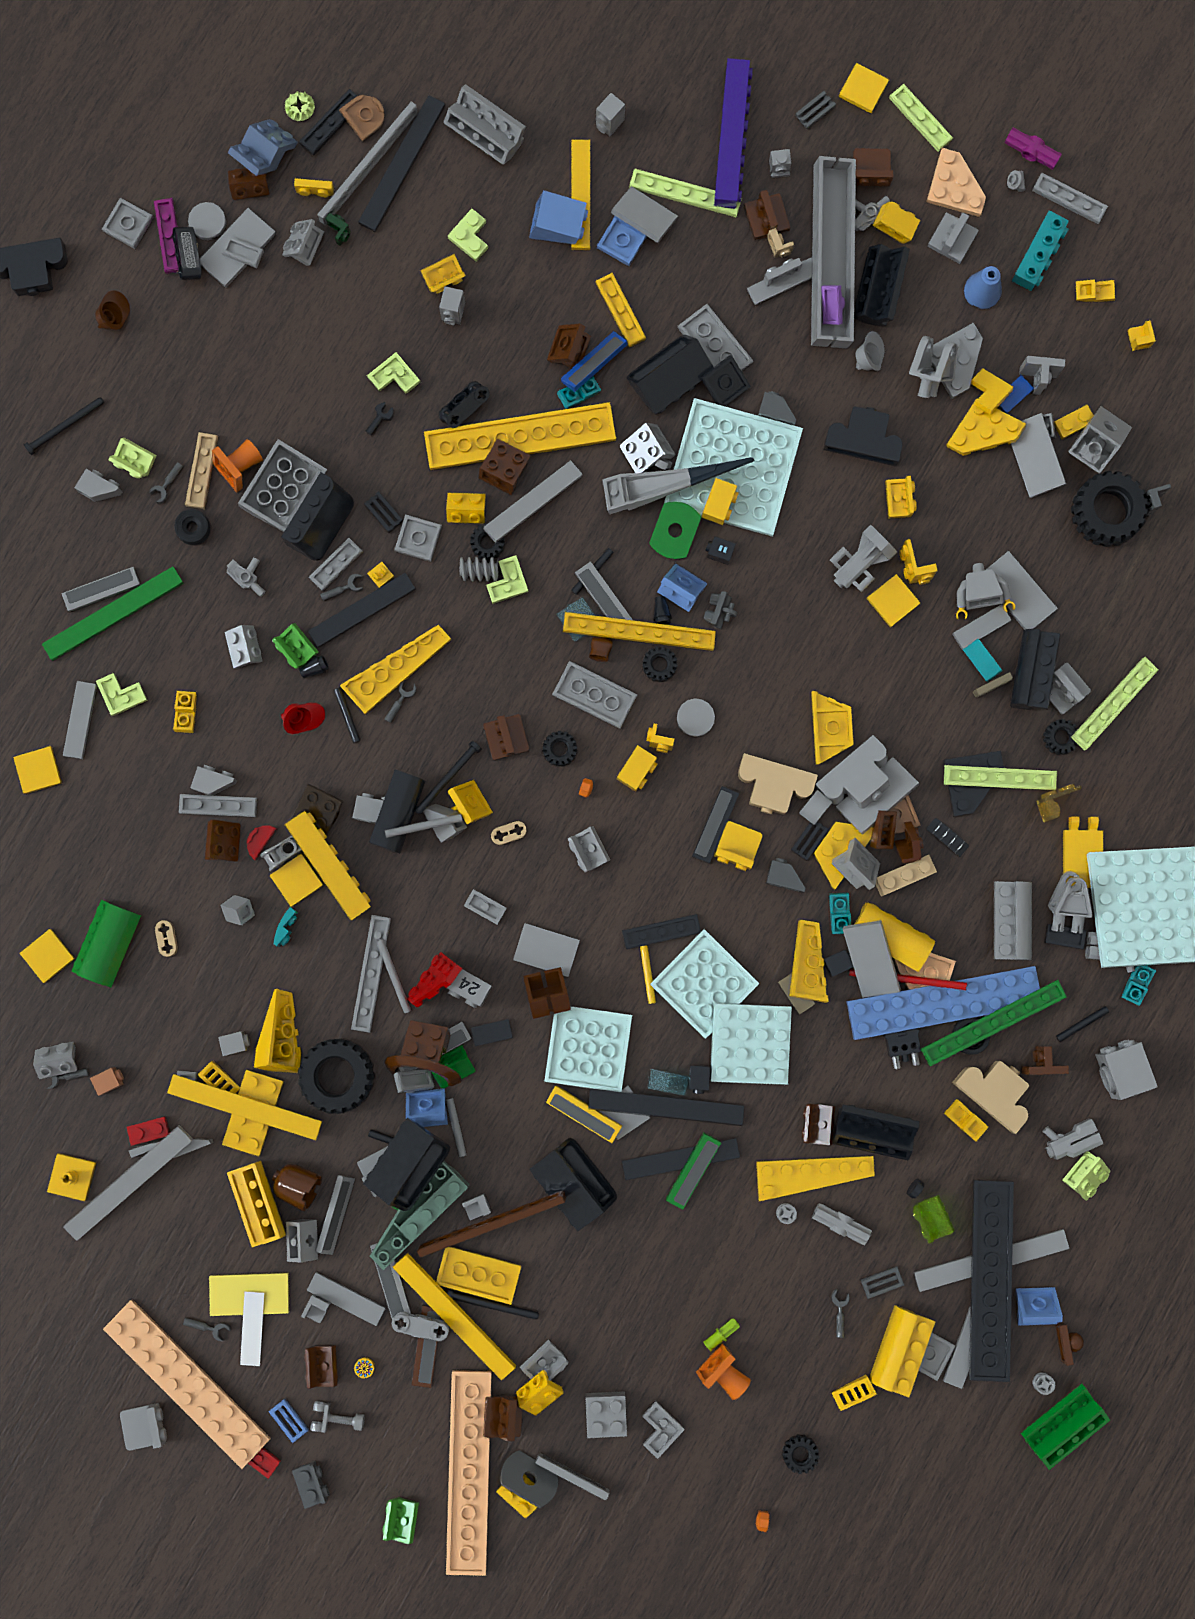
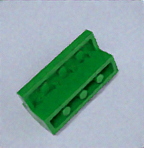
(106, 943)
(1065, 1427)

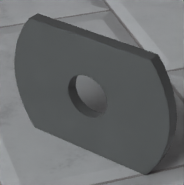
(512, 1479)

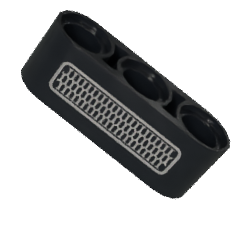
(186, 253)

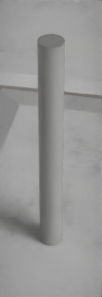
(423, 825)
(393, 975)

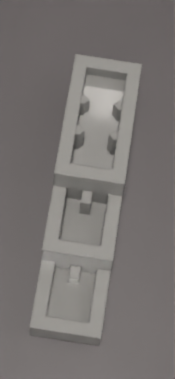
(195, 1144)

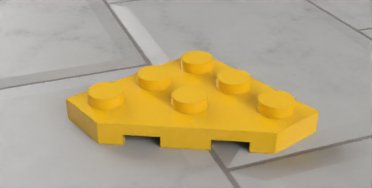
(984, 431)

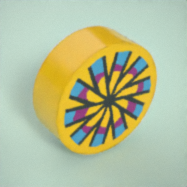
(364, 1367)

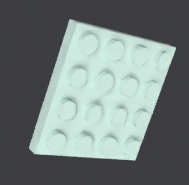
(701, 977)
(750, 1043)
(588, 1049)

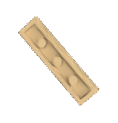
(201, 471)

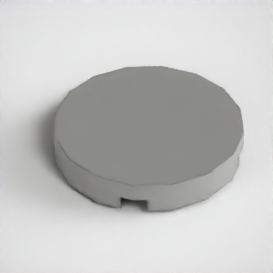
(207, 220)
(695, 717)

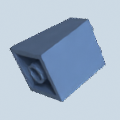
(558, 219)

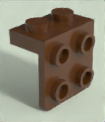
(873, 167)

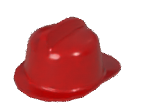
(302, 717)

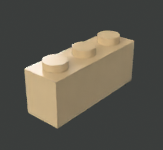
(905, 875)

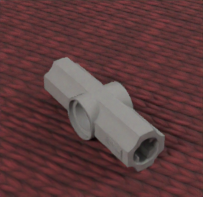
(841, 1224)

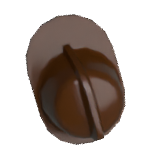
(112, 311)

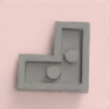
(666, 1429)

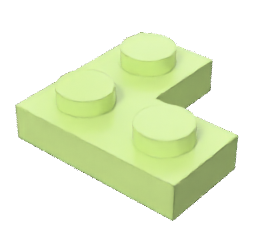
(465, 235)
(394, 370)
(511, 585)
(118, 699)

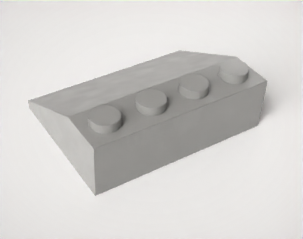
(280, 485)

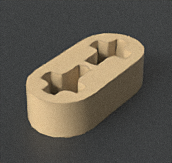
(510, 837)
(171, 937)

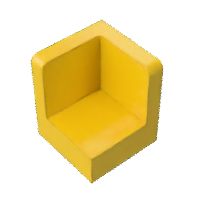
(1141, 336)

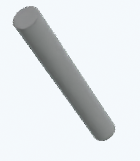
(456, 1127)

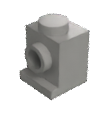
(780, 163)

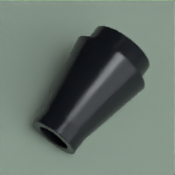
(661, 611)
(314, 667)

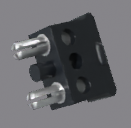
(898, 1039)

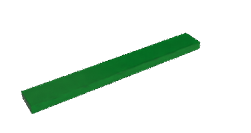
(112, 613)
(993, 1023)

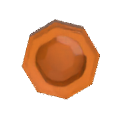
(586, 788)
(762, 1521)

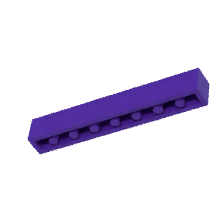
(731, 134)

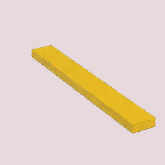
(639, 631)
(244, 1107)
(454, 1316)

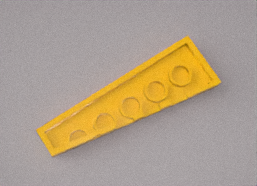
(383, 677)
(801, 1175)

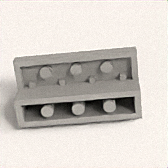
(485, 125)
(1013, 920)

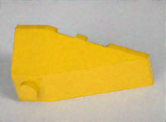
(277, 1043)

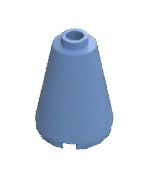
(984, 288)

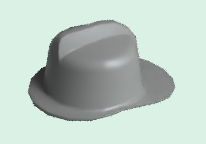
(871, 353)

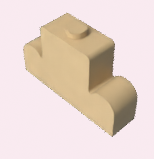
(774, 783)
(996, 1093)

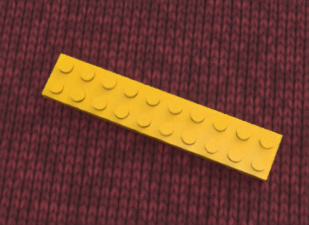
(527, 433)

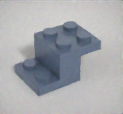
(263, 147)

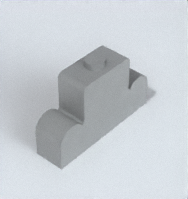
(858, 775)

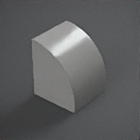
(815, 807)

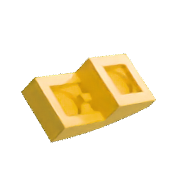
(1095, 291)
(966, 1120)

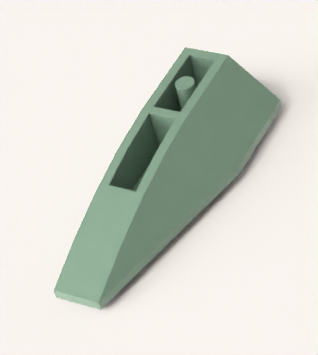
(408, 1225)

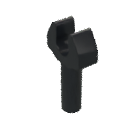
(380, 417)

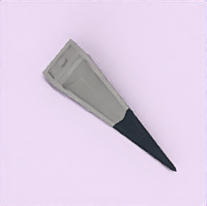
(638, 489)

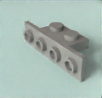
(781, 279)

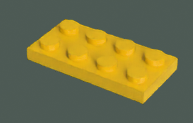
(245, 1133)
(478, 1275)

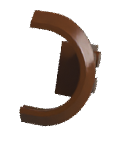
(424, 1050)

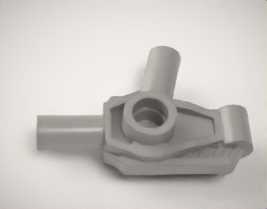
(868, 213)
(245, 577)

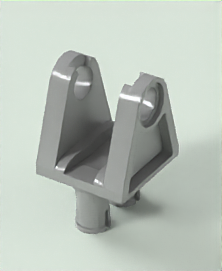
(922, 366)
(1070, 901)

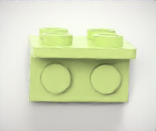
(1087, 1175)

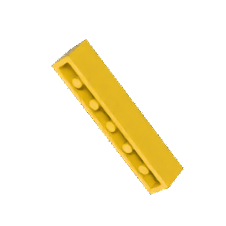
(327, 865)

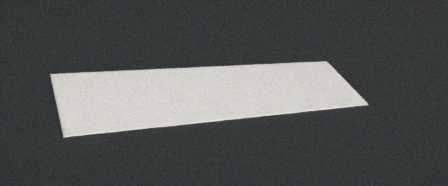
(252, 1328)

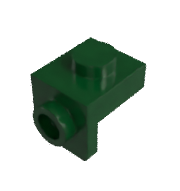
(338, 224)

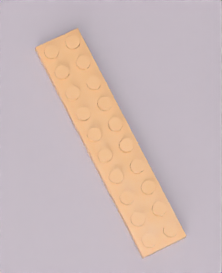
(186, 1383)
(468, 1474)

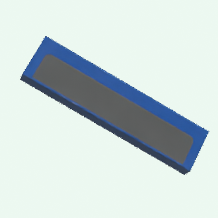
(594, 361)

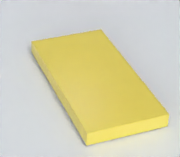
(229, 1290)

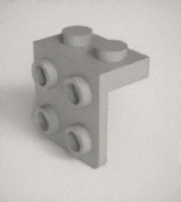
(143, 1427)

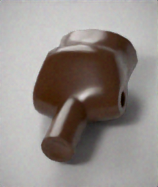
(600, 649)

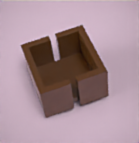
(547, 999)

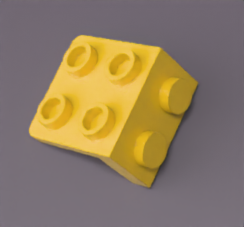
(911, 571)
(738, 846)

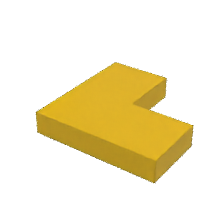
(994, 390)

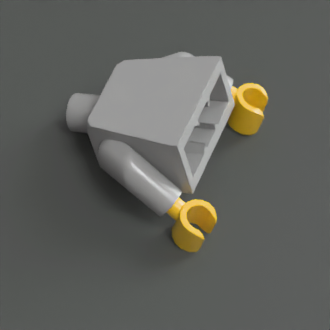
(982, 589)

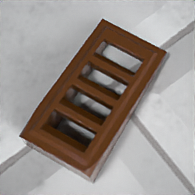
(878, 828)

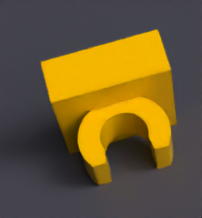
(380, 575)

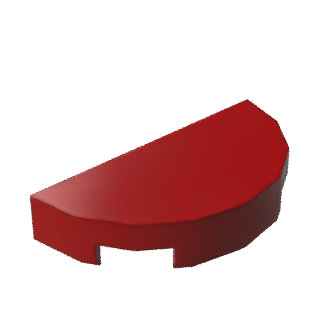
(258, 840)

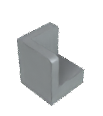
(237, 910)
(477, 1206)
(316, 1308)

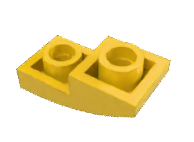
(185, 712)

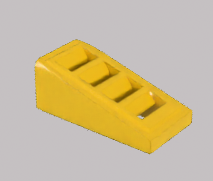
(218, 1070)
(857, 1399)

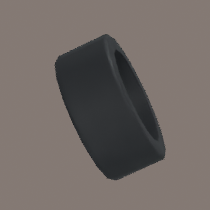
(978, 1049)

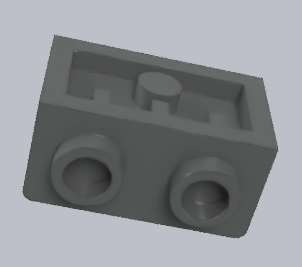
(310, 1484)

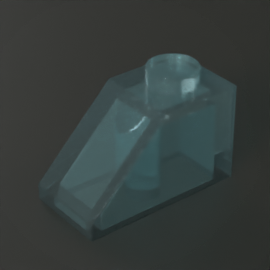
(667, 1082)

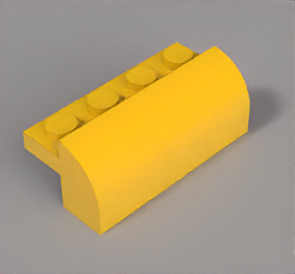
(903, 940)
(256, 1204)
(901, 1351)

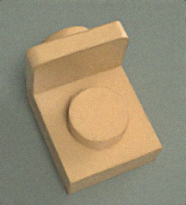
(776, 242)

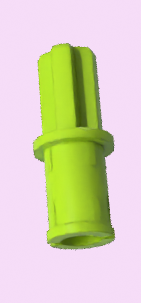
(721, 1334)

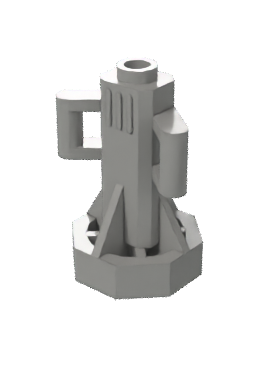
(871, 550)

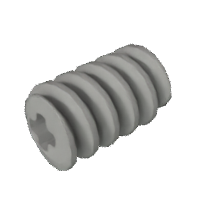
(478, 569)

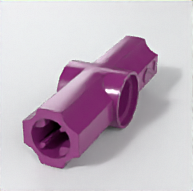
(1032, 148)

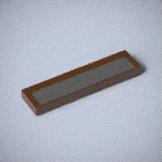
(425, 1355)

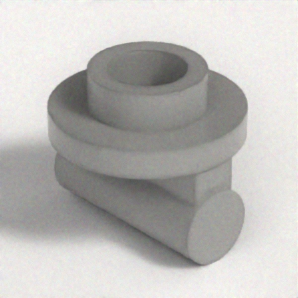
(1016, 181)

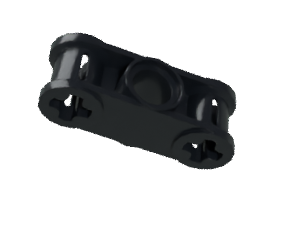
(464, 404)

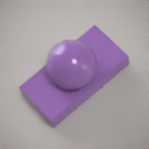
(832, 304)

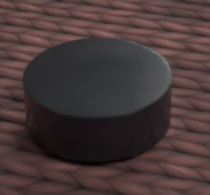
(915, 1188)

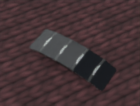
(948, 837)

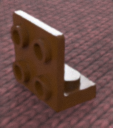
(503, 466)

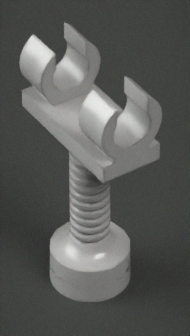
(357, 1421)

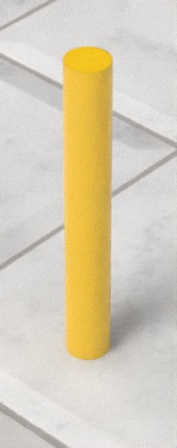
(647, 974)

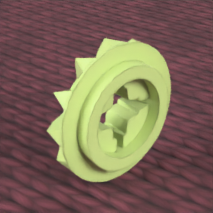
(307, 109)

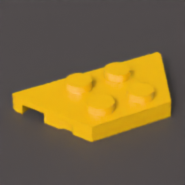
(831, 727)
(836, 843)

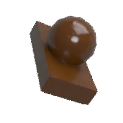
(1068, 1343)

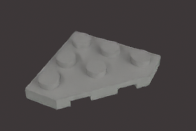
(969, 344)

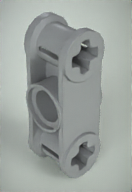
(278, 854)
(420, 1326)

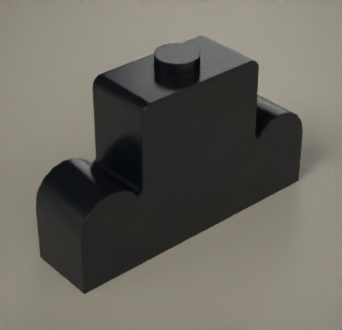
(30, 265)
(864, 437)

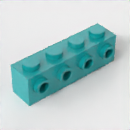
(1040, 250)

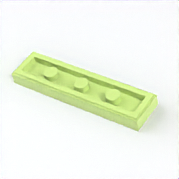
(920, 117)

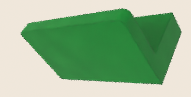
(458, 1061)

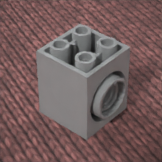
(1100, 439)
(1125, 1069)

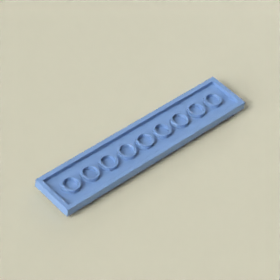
(939, 1005)

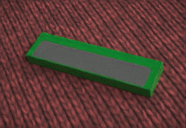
(693, 1171)

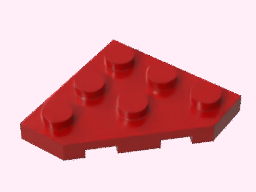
(440, 973)

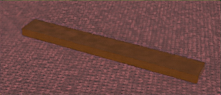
(492, 1223)

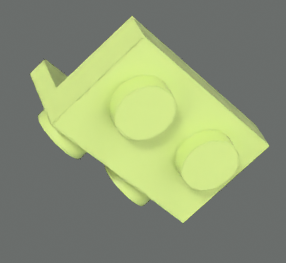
(133, 458)

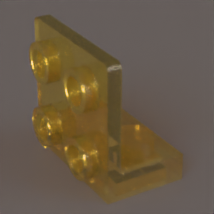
(1048, 808)

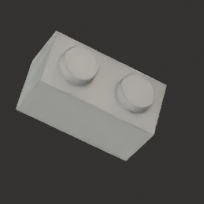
(1049, 420)

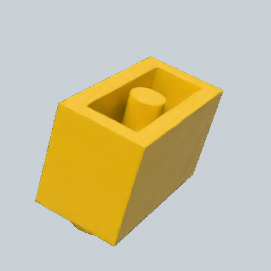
(896, 222)
(719, 501)
(637, 768)

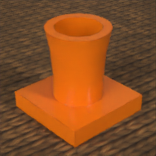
(236, 462)
(719, 1369)

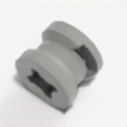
(786, 1213)
(1046, 1386)

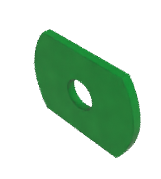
(671, 546)

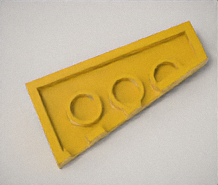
(808, 972)

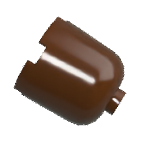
(296, 1185)

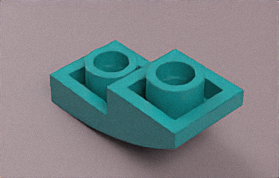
(570, 398)
(982, 660)
(839, 911)
(282, 933)
(1137, 984)

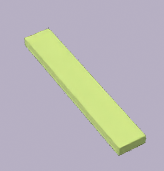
(678, 191)
(1114, 703)
(1000, 777)

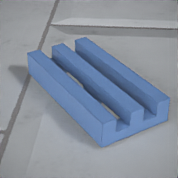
(296, 1417)

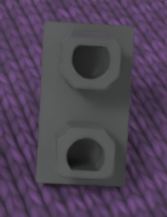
(723, 610)

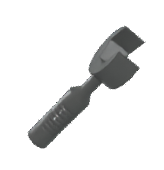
(168, 480)
(338, 590)
(396, 706)
(68, 1076)
(840, 1316)
(204, 1326)

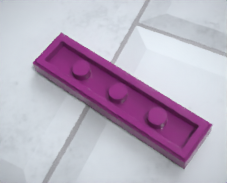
(166, 221)

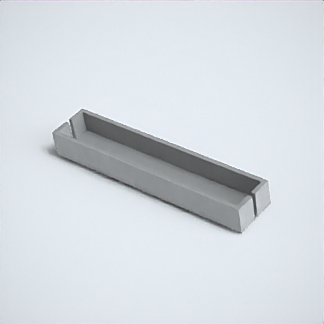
(833, 246)

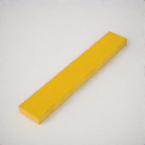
(581, 186)

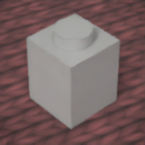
(234, 1043)

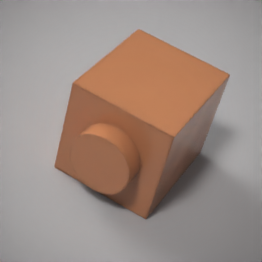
(107, 1081)

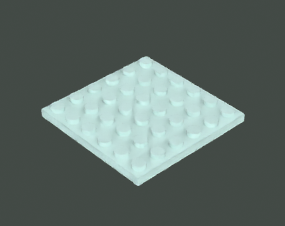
(726, 434)
(1144, 905)

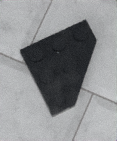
(967, 798)

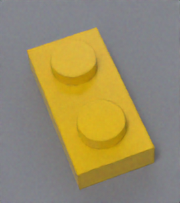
(321, 188)
(1073, 422)

